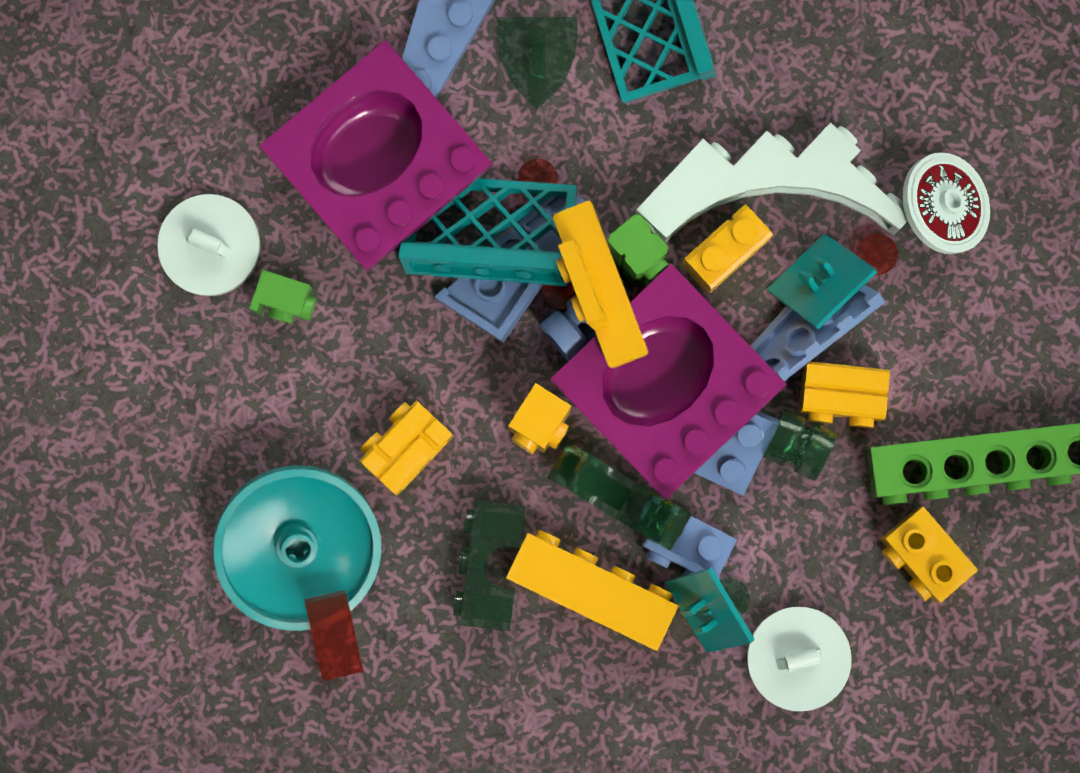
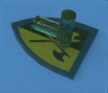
(537, 53)

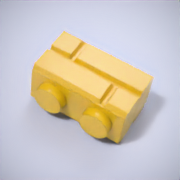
(727, 249)
(844, 393)
(405, 447)

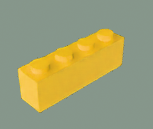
(592, 591)

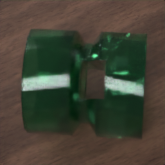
(800, 445)

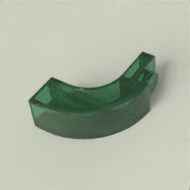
(619, 496)

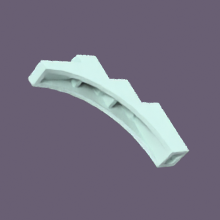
(822, 170)

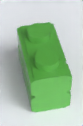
(638, 251)

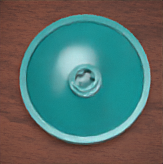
(292, 540)

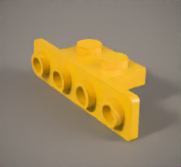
(597, 284)

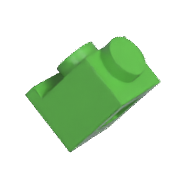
(283, 298)

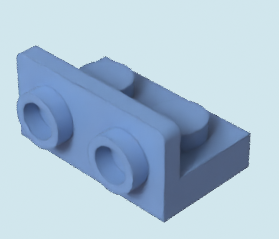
(695, 549)

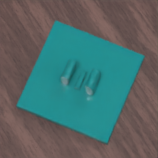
(821, 281)
(709, 610)

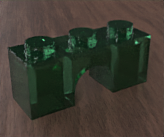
(490, 528)

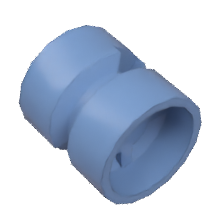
(563, 331)

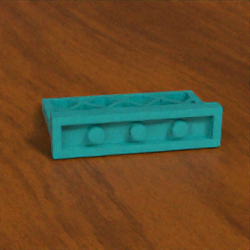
(690, 35)
(492, 262)

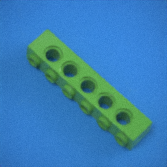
(887, 463)

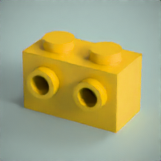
(540, 421)
(927, 556)

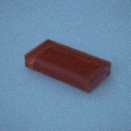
(334, 635)

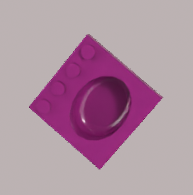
(373, 130)
(682, 396)

